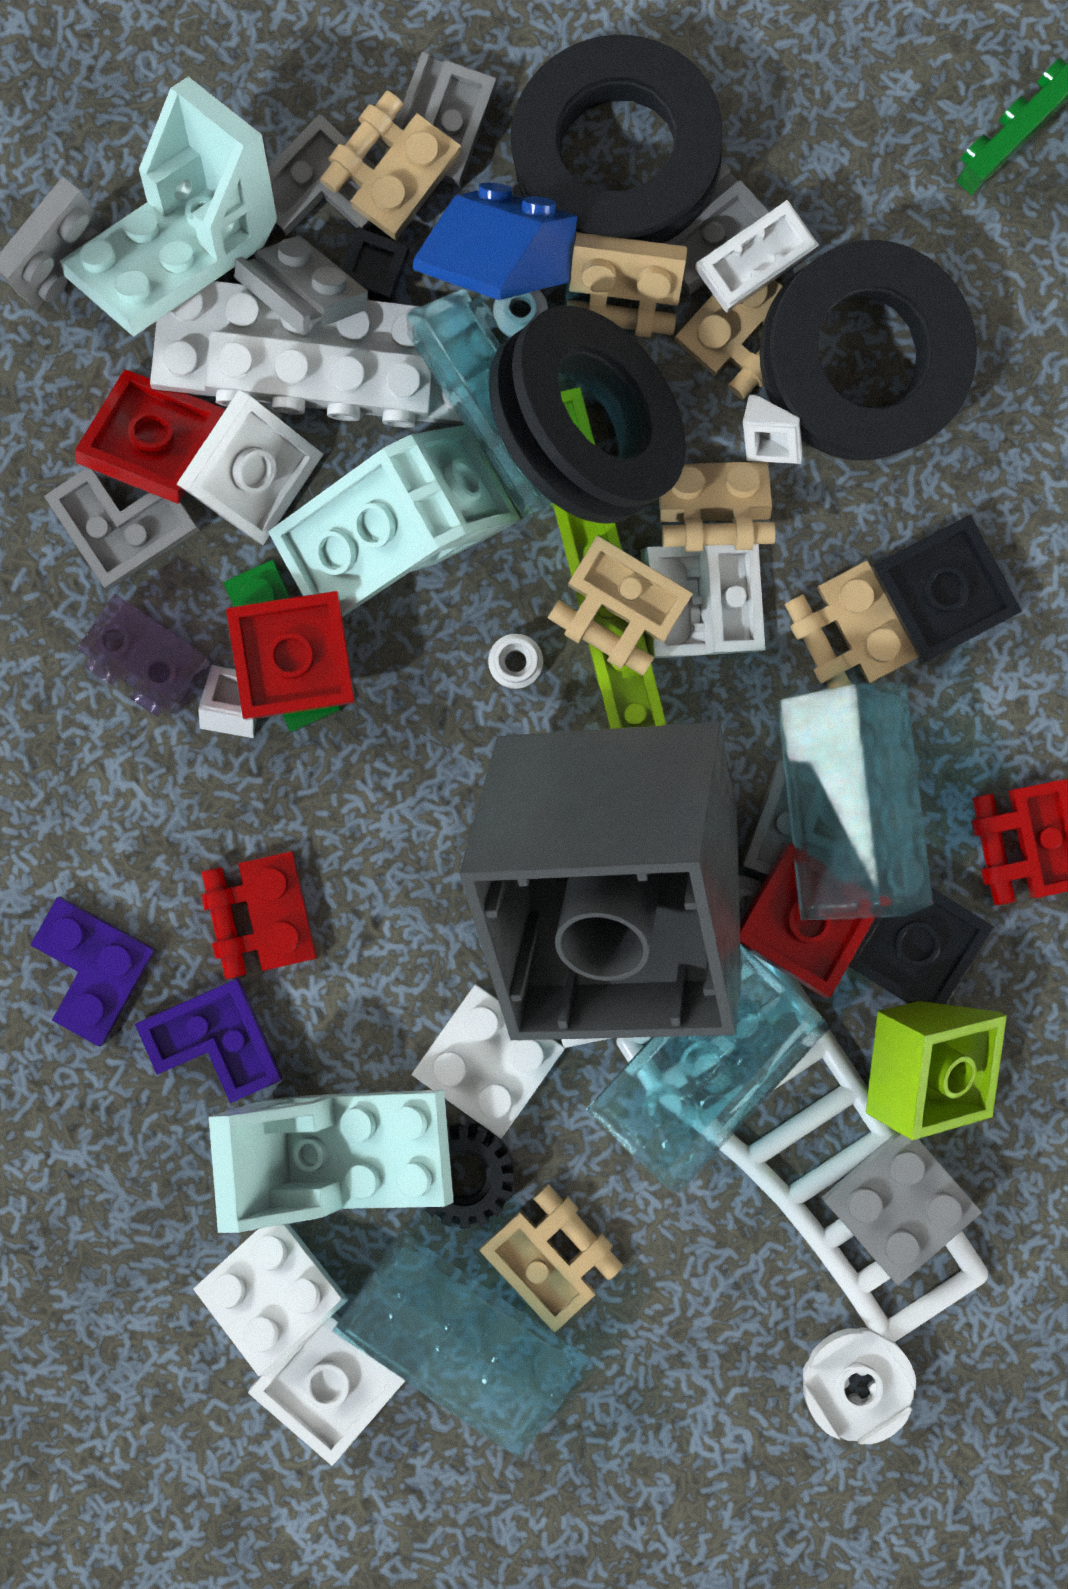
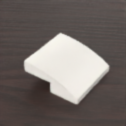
(727, 600)

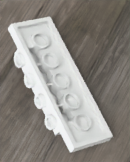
(353, 367)

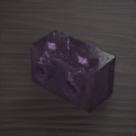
(144, 655)

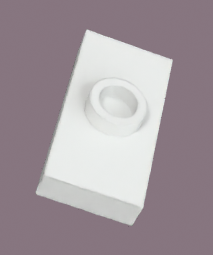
(756, 256)

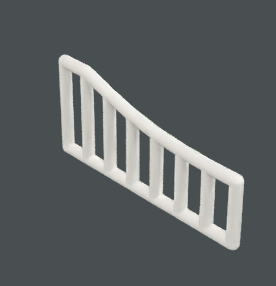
(791, 1198)

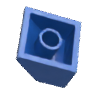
(500, 243)

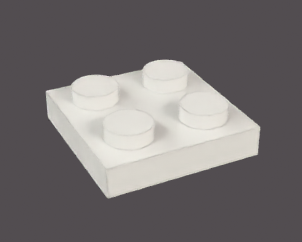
(250, 467)
(481, 1065)
(270, 1296)
(326, 1391)

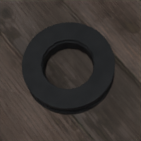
(620, 71)
(938, 325)
(548, 443)

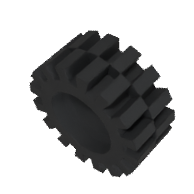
(499, 1180)

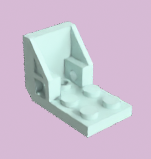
(202, 211)
(394, 516)
(327, 1154)

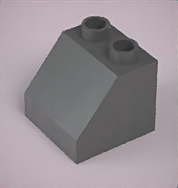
(609, 883)

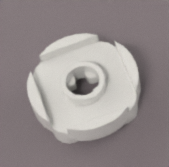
(890, 1391)

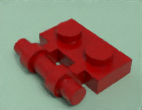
(1042, 833)
(275, 911)

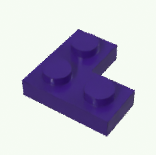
(106, 963)
(219, 1025)

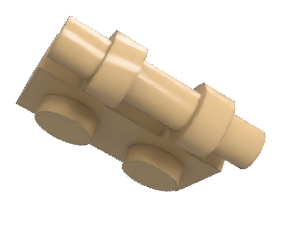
(405, 174)
(628, 271)
(719, 337)
(718, 494)
(630, 592)
(865, 622)
(536, 1266)

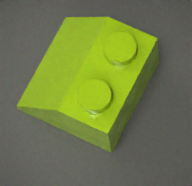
(934, 1067)

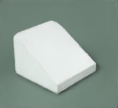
(771, 433)
(221, 704)

